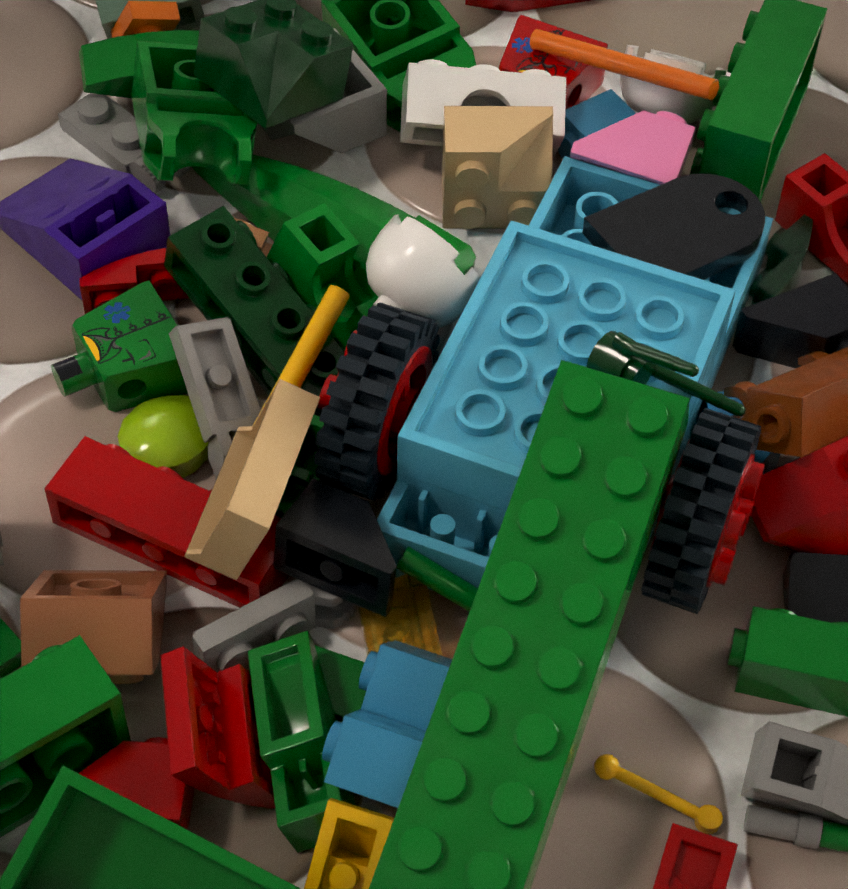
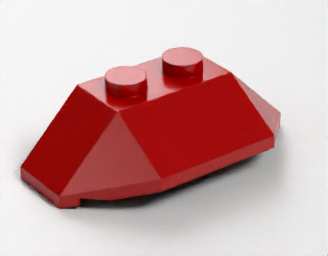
(806, 502)

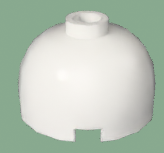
(655, 98)
(417, 272)

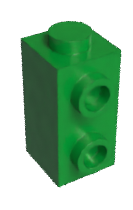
(792, 660)

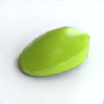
(165, 434)

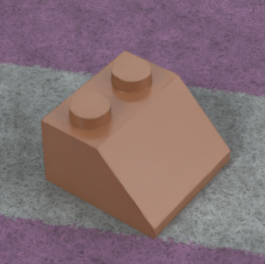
(110, 609)

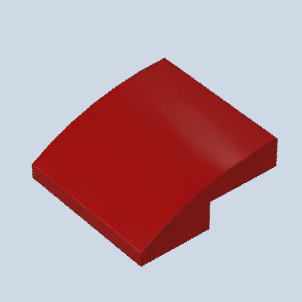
(214, 730)

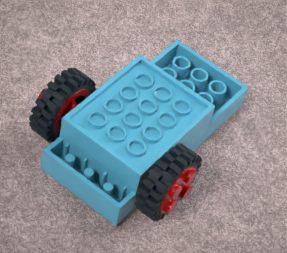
(467, 419)

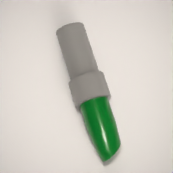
(802, 829)

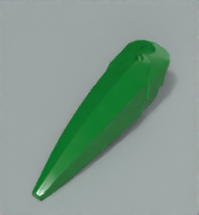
(284, 191)

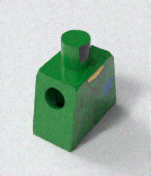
(123, 351)

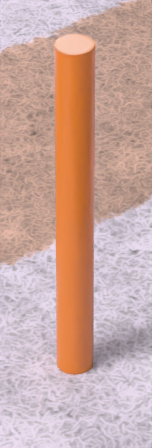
(625, 64)

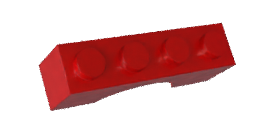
(820, 193)

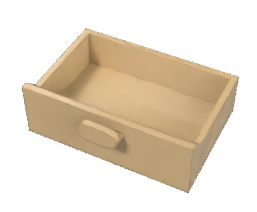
(252, 482)

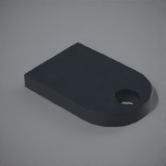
(682, 226)

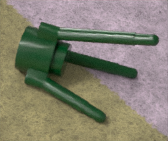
(637, 362)

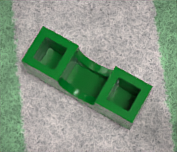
(319, 253)

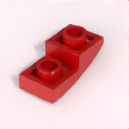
(122, 275)

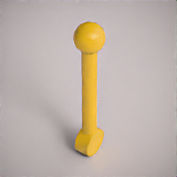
(706, 818)

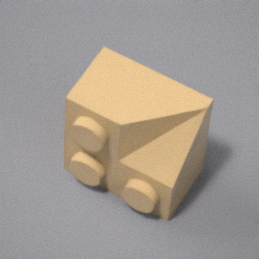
(495, 164)

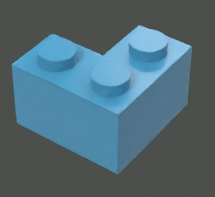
(380, 742)

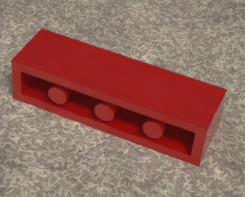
(149, 518)

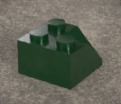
(272, 60)

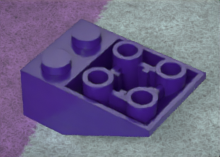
(84, 219)

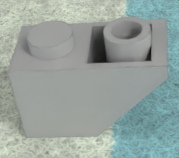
(798, 772)

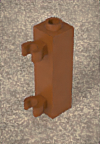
(799, 407)

